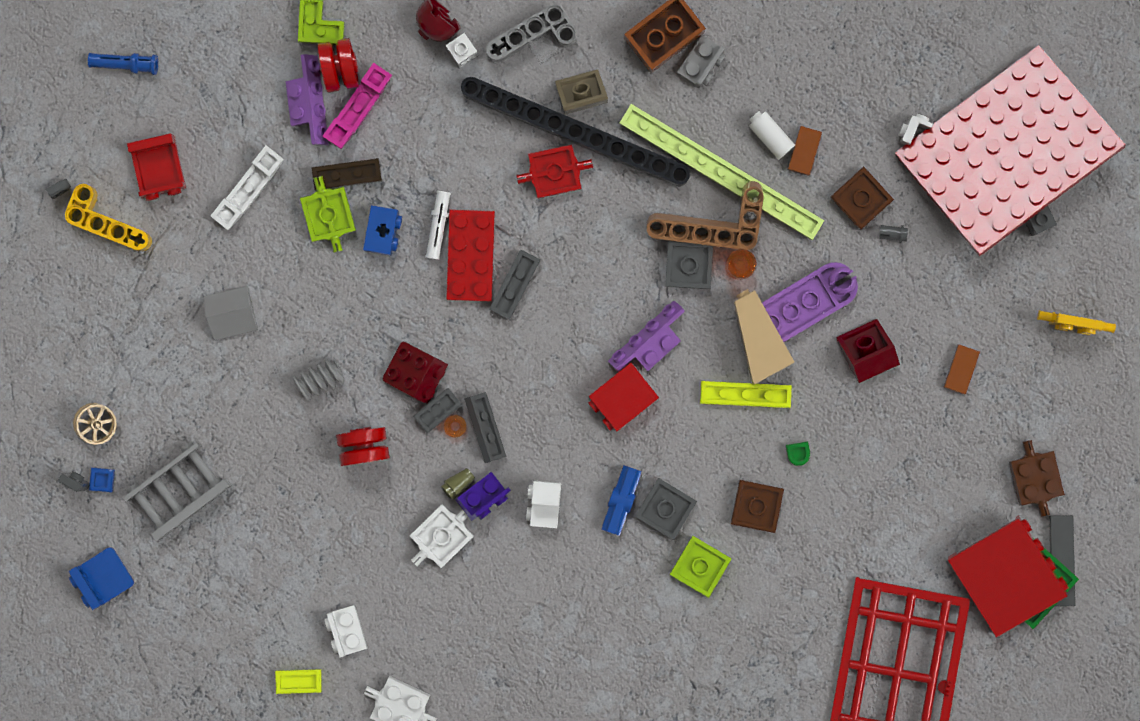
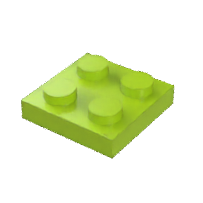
(700, 566)

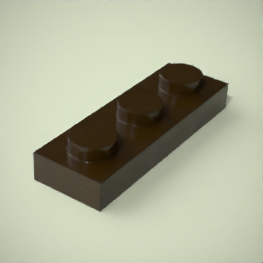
(348, 173)

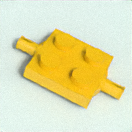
(1083, 325)

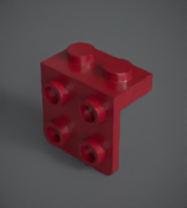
(414, 372)

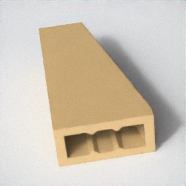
(760, 338)

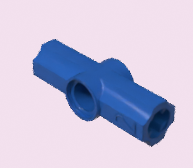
(621, 500)

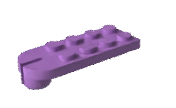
(810, 299)

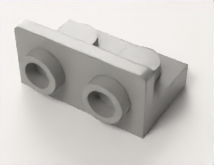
(701, 61)

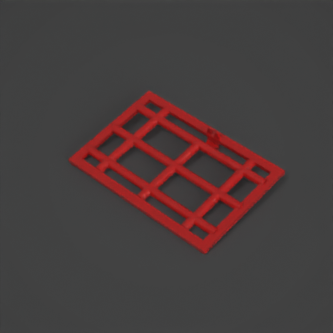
(907, 619)

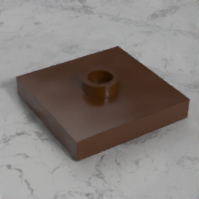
(861, 198)
(757, 506)

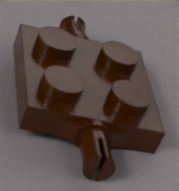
(1036, 478)

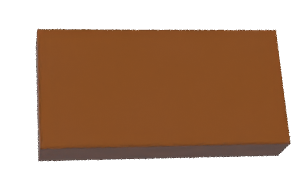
(804, 150)
(961, 369)

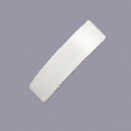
(248, 188)

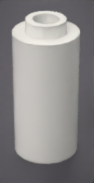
(771, 134)

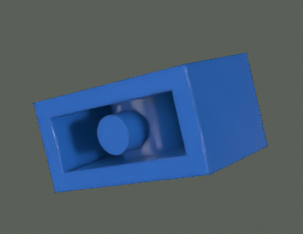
(377, 218)

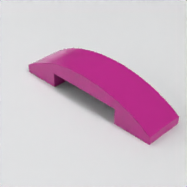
(358, 106)

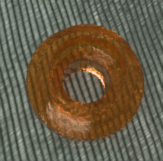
(447, 426)

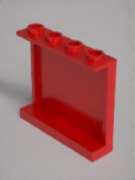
(1009, 576)

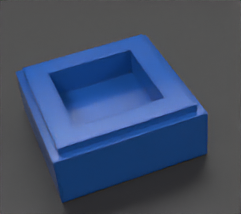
(102, 479)

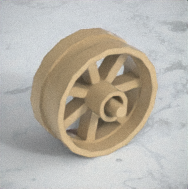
(94, 423)

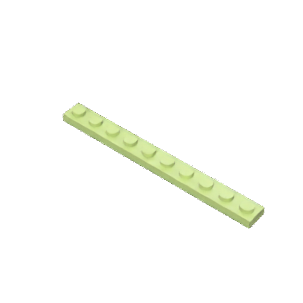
(719, 170)

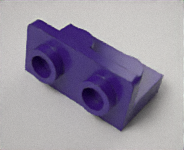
(482, 496)

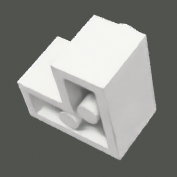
(545, 504)

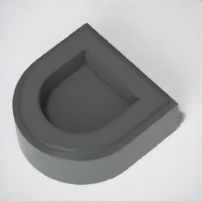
(58, 188)

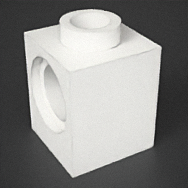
(461, 50)

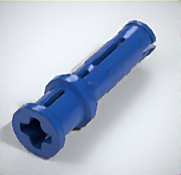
(133, 63)

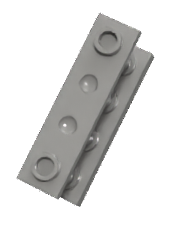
(198, 499)

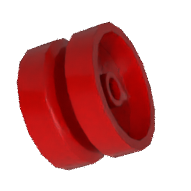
(338, 65)
(363, 447)

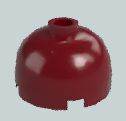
(435, 21)

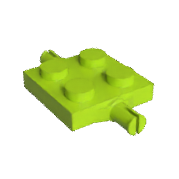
(328, 214)

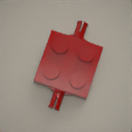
(554, 171)

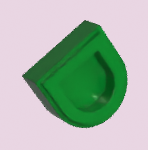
(798, 453)

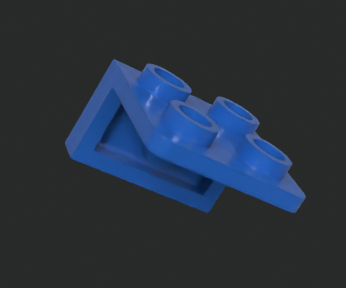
(101, 578)

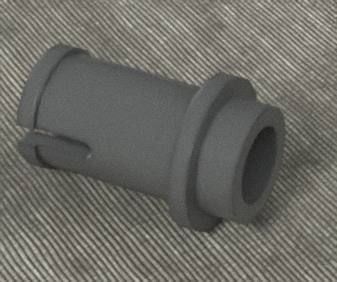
(893, 233)

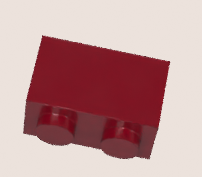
(868, 350)

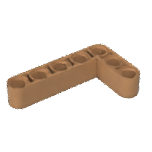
(713, 226)

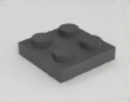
(689, 265)
(666, 508)

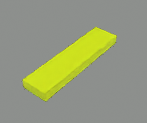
(745, 394)

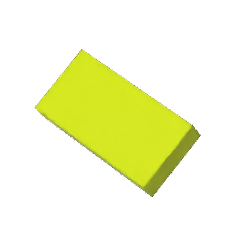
(298, 681)

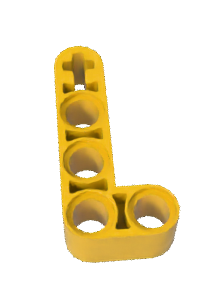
(109, 224)

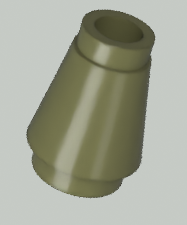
(457, 484)

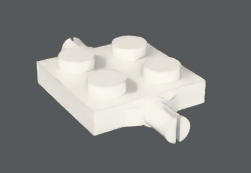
(441, 536)
(399, 702)

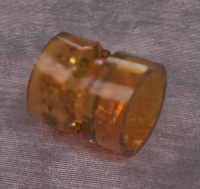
(740, 264)

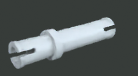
(441, 198)

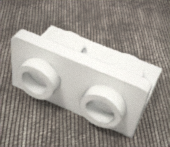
(346, 631)

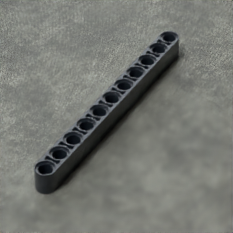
(563, 131)

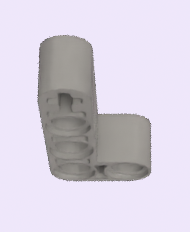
(523, 30)

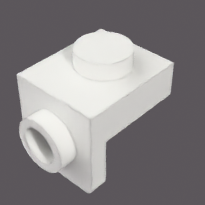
(908, 130)

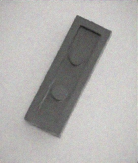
(515, 284)
(485, 427)

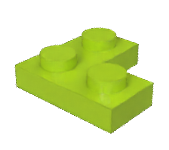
(313, 28)

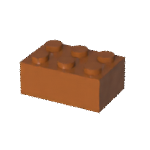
(664, 33)

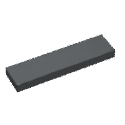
(1063, 548)

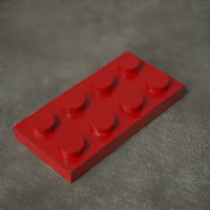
(470, 255)

